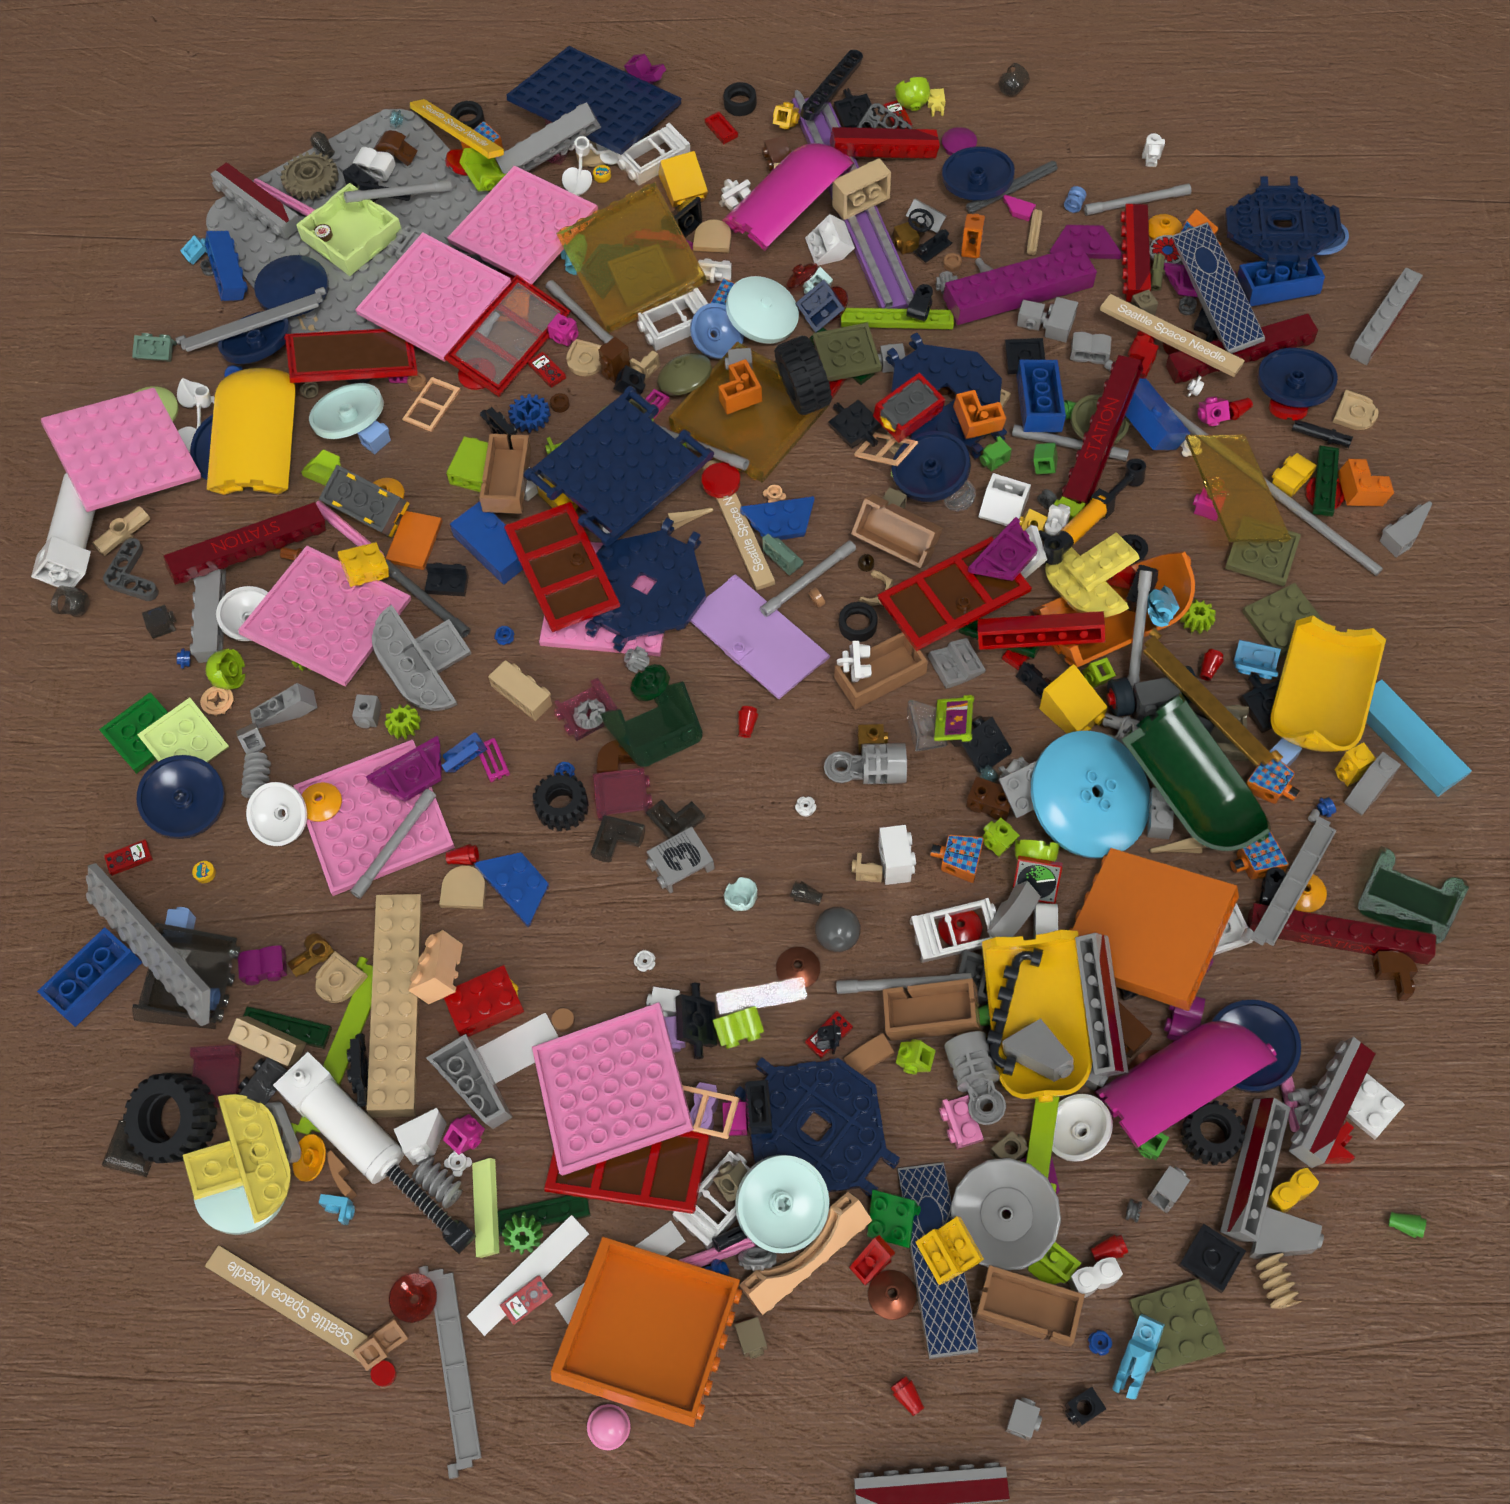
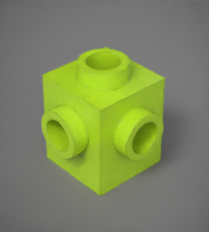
(999, 836)
(915, 1057)

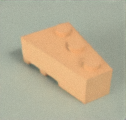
(436, 968)

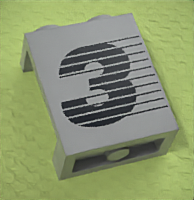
(679, 858)

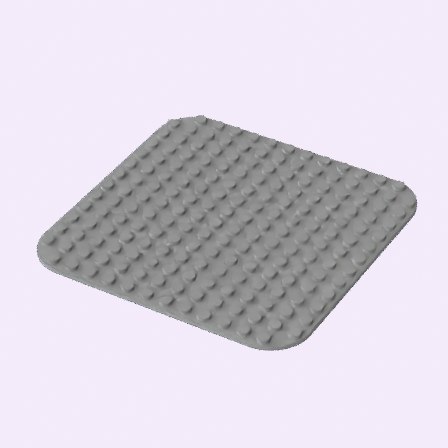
(430, 212)

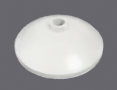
(236, 608)
(266, 816)
(1079, 1115)

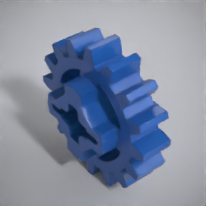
(529, 413)

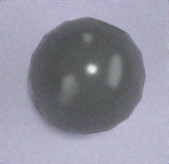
(837, 929)

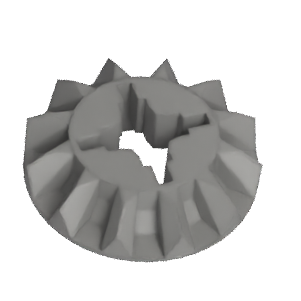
(582, 719)
(757, 1259)

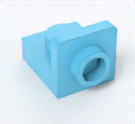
(194, 249)
(335, 1203)

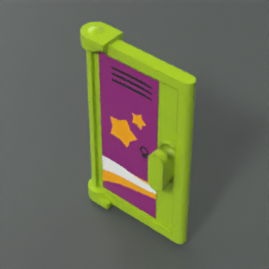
(954, 719)

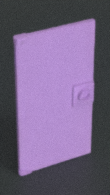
(763, 646)

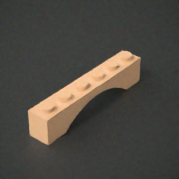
(843, 1222)

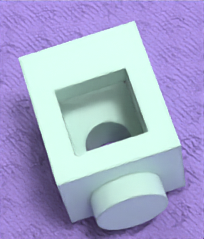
(816, 279)

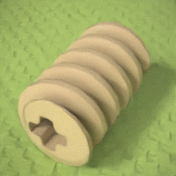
(1277, 1282)

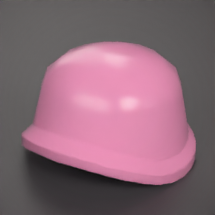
(608, 1427)

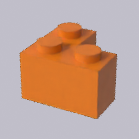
(741, 390)
(977, 419)
(1361, 487)

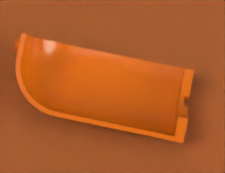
(1173, 573)

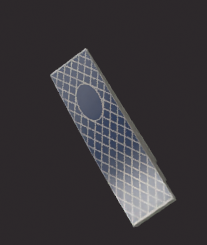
(1218, 289)
(946, 1306)

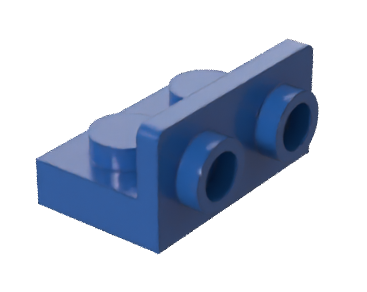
(463, 753)

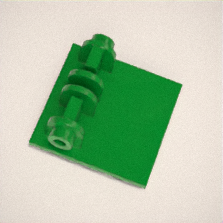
(892, 1218)

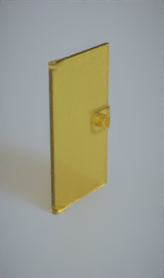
(1237, 488)

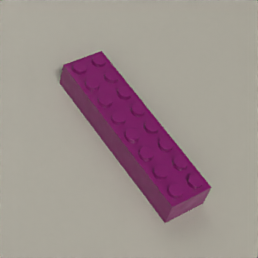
(1027, 280)

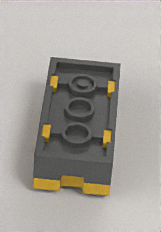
(363, 500)

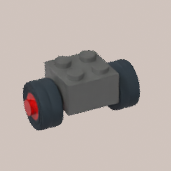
(1143, 698)

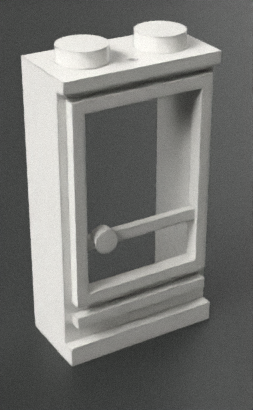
(642, 174)
(693, 300)
(928, 937)
(700, 1223)

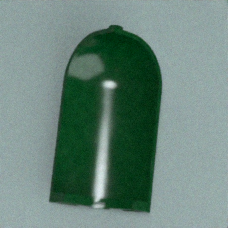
(1197, 778)

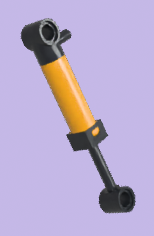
(1101, 506)

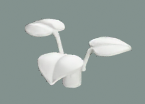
(578, 180)
(189, 395)

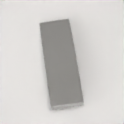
(1014, 911)

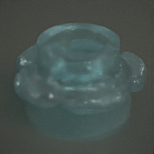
(396, 118)
(989, 773)

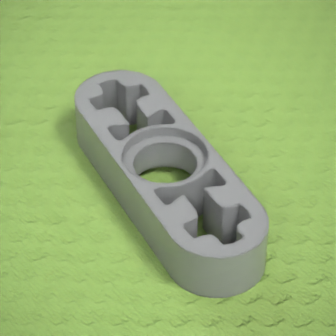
(289, 1138)

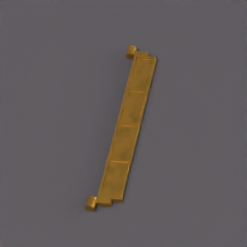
(1207, 702)

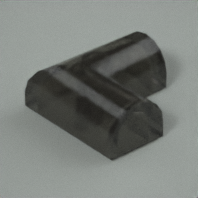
(671, 823)
(613, 831)
(121, 1155)

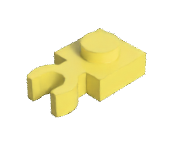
(936, 101)

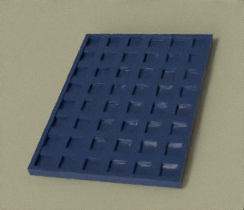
(619, 100)

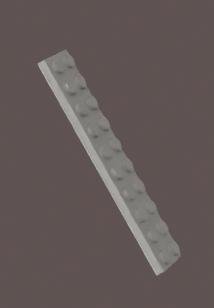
(148, 945)

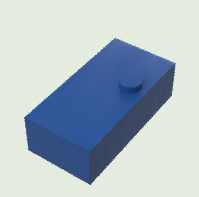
(1283, 285)
(1040, 396)
(1155, 418)
(487, 541)
(89, 977)

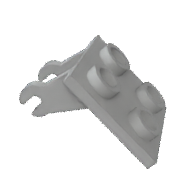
(1018, 787)

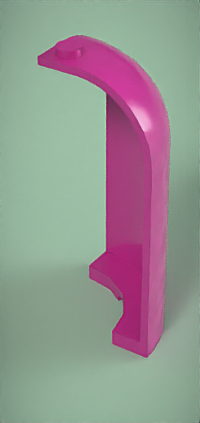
(787, 192)
(1184, 1077)

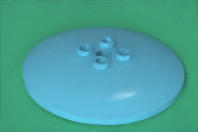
(1065, 799)

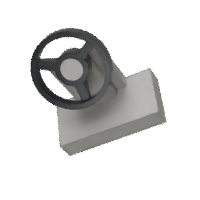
(924, 218)

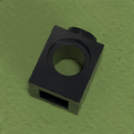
(629, 377)
(1092, 1400)

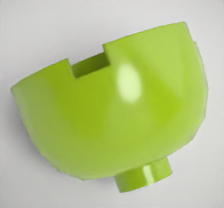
(913, 93)
(225, 669)
(1036, 849)

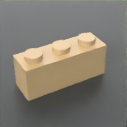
(520, 689)
(267, 1040)

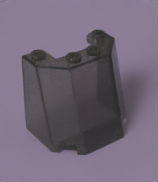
(209, 957)

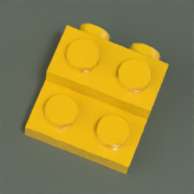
(363, 564)

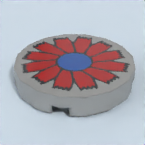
(1166, 246)

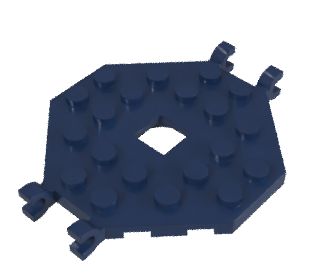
(1311, 231)
(952, 369)
(669, 602)
(840, 1098)

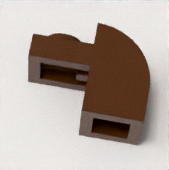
(394, 143)
(611, 757)
(1396, 967)

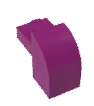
(641, 68)

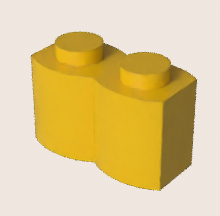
(1293, 474)
(1292, 1191)

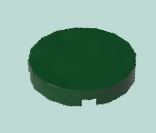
(650, 682)

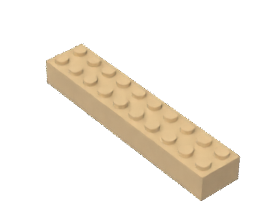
(394, 1008)

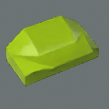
(321, 467)
(1055, 1266)

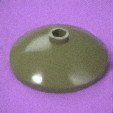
(684, 374)
(1082, 414)

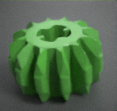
(523, 1224)

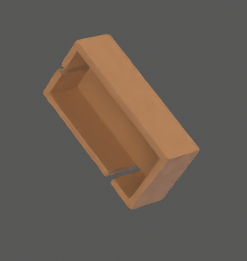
(505, 474)
(896, 531)
(890, 667)
(932, 1010)
(1030, 1306)

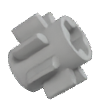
(942, 279)
(636, 659)

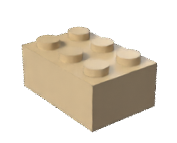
(861, 189)

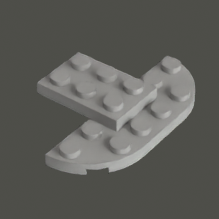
(416, 662)

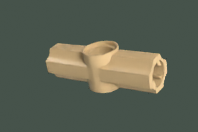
(121, 530)

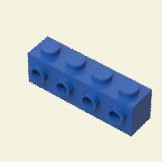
(225, 265)

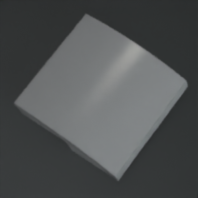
(956, 663)

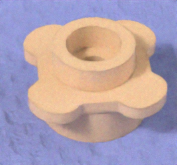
(774, 490)

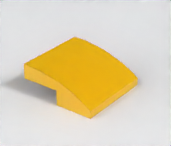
(949, 1250)

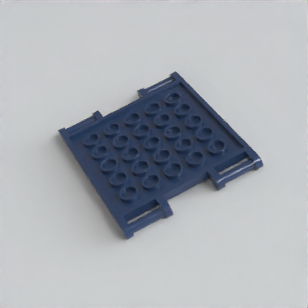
(619, 466)

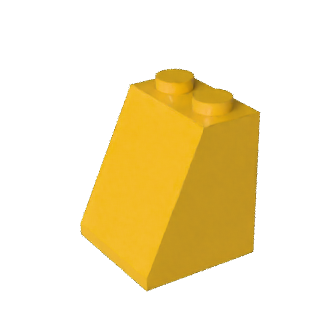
(682, 178)
(1073, 702)

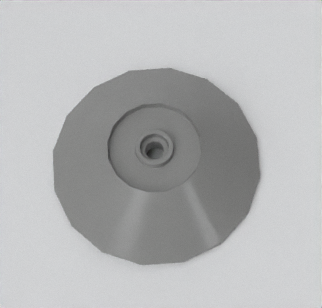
(1012, 1187)

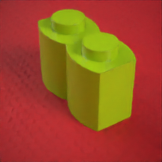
(738, 1027)

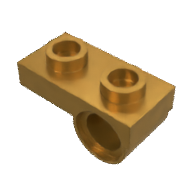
(302, 963)

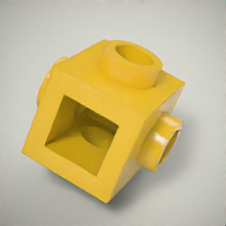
(782, 119)
(1032, 518)

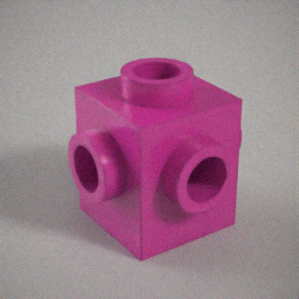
(563, 329)
(1213, 411)
(464, 1134)

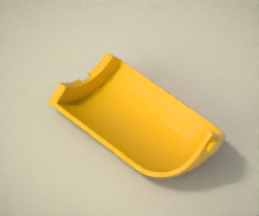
(252, 432)
(1326, 686)
(1044, 993)

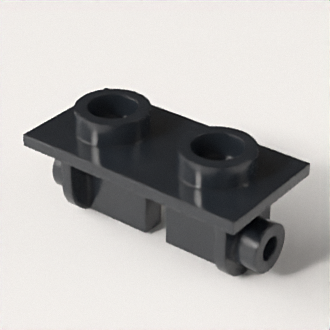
(933, 246)
(1033, 678)
(828, 1037)

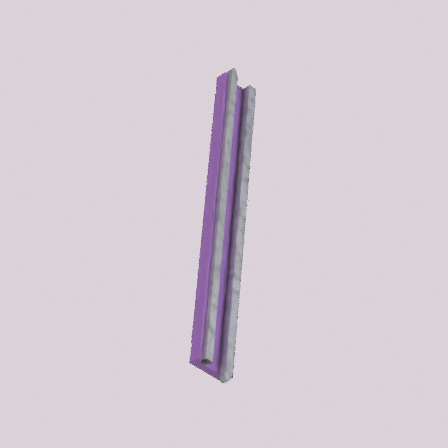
(867, 230)

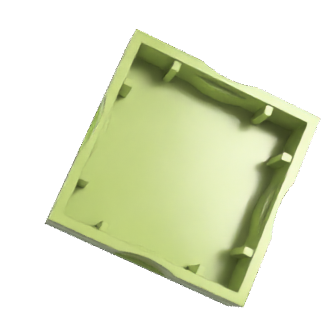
(357, 229)

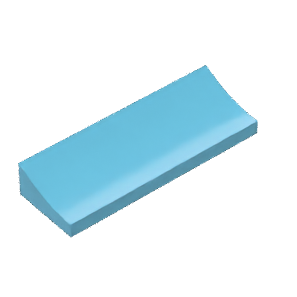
(1414, 741)

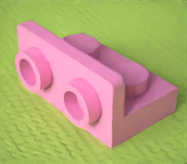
(962, 1128)

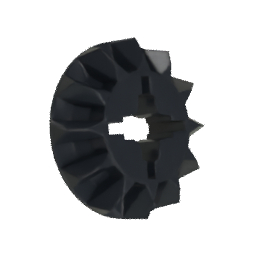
(1140, 545)

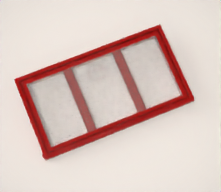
(506, 336)

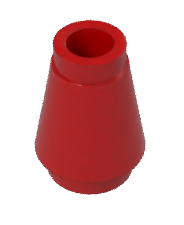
(1239, 407)
(1211, 662)
(747, 719)
(463, 856)
(1111, 1247)
(907, 1395)

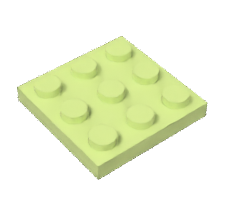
(183, 733)

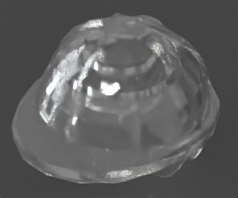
(962, 498)

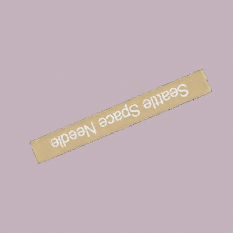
(1172, 335)
(745, 539)
(285, 1301)

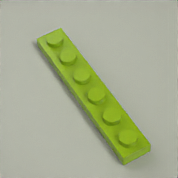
(896, 318)

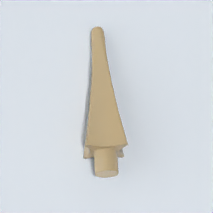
(682, 518)
(1188, 845)

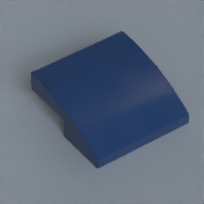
(820, 305)

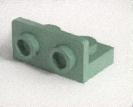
(153, 348)
(781, 554)

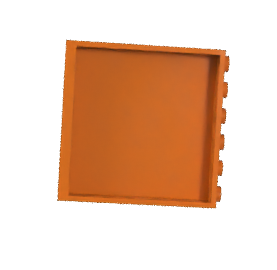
(1158, 924)
(647, 1332)

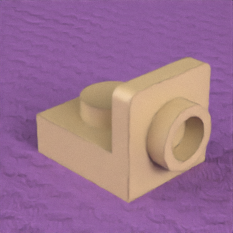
(648, 364)
(866, 872)

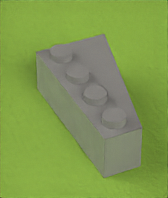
(469, 1076)

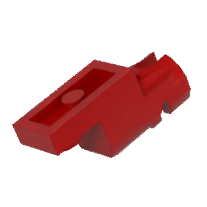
(1144, 350)

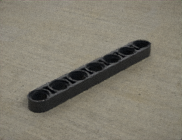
(831, 90)

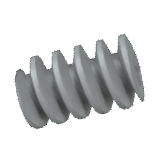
(254, 772)
(437, 1183)

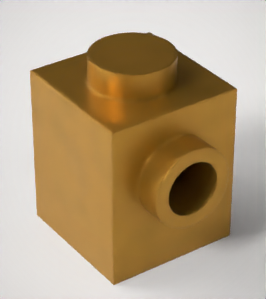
(905, 238)
(871, 735)

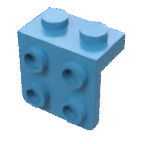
(1256, 658)

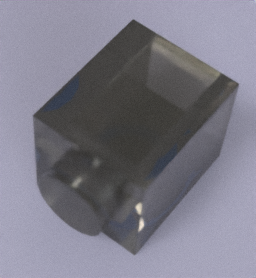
(159, 621)

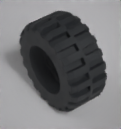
(803, 375)
(145, 1111)

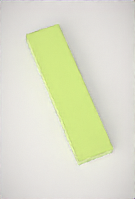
(485, 1208)

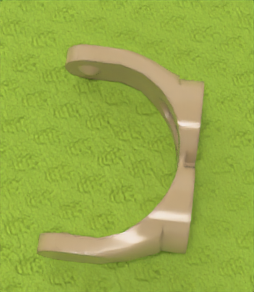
(888, 582)

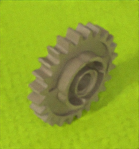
(309, 175)

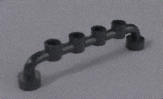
(1000, 1015)

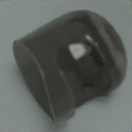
(1013, 82)
(76, 601)

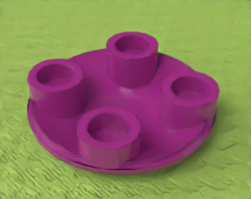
(958, 139)

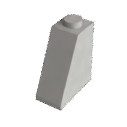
(1372, 783)
(1039, 1051)
(1286, 1235)

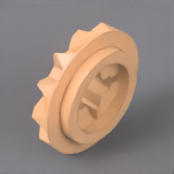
(211, 695)

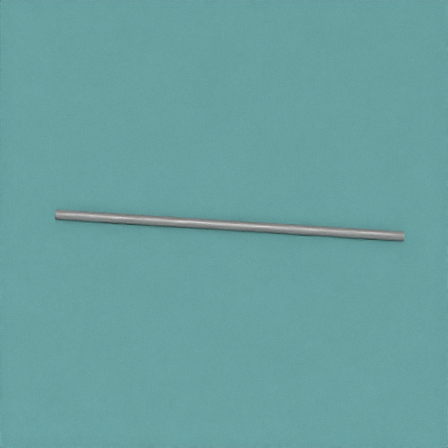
(1295, 507)

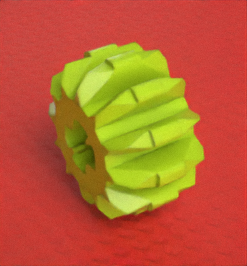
(1199, 617)
(402, 721)

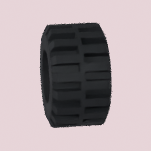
(560, 786)
(1225, 1120)

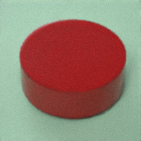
(383, 1373)

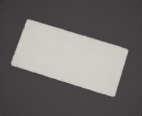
(514, 1049)

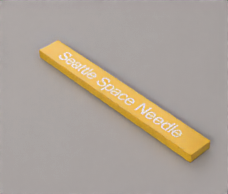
(457, 129)

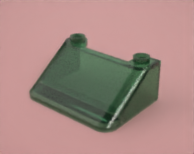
(658, 731)
(1408, 902)

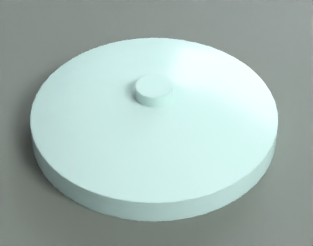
(762, 309)
(346, 410)
(782, 1203)
(230, 1212)

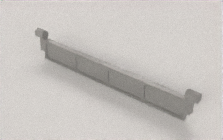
(251, 322)
(1293, 883)
(455, 1371)

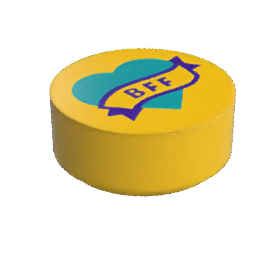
(602, 173)
(204, 872)

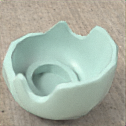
(741, 894)

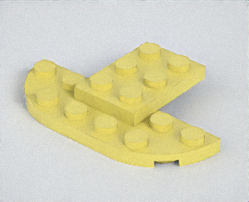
(1084, 577)
(250, 1158)

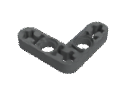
(874, 120)
(123, 573)

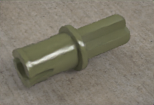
(1157, 272)

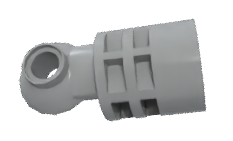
(875, 765)
(976, 1075)

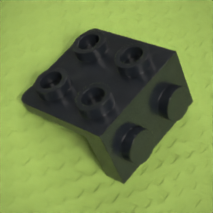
(987, 743)

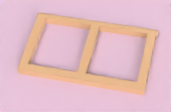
(443, 409)
(878, 458)
(706, 1094)

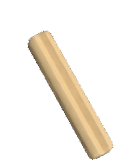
(1034, 232)

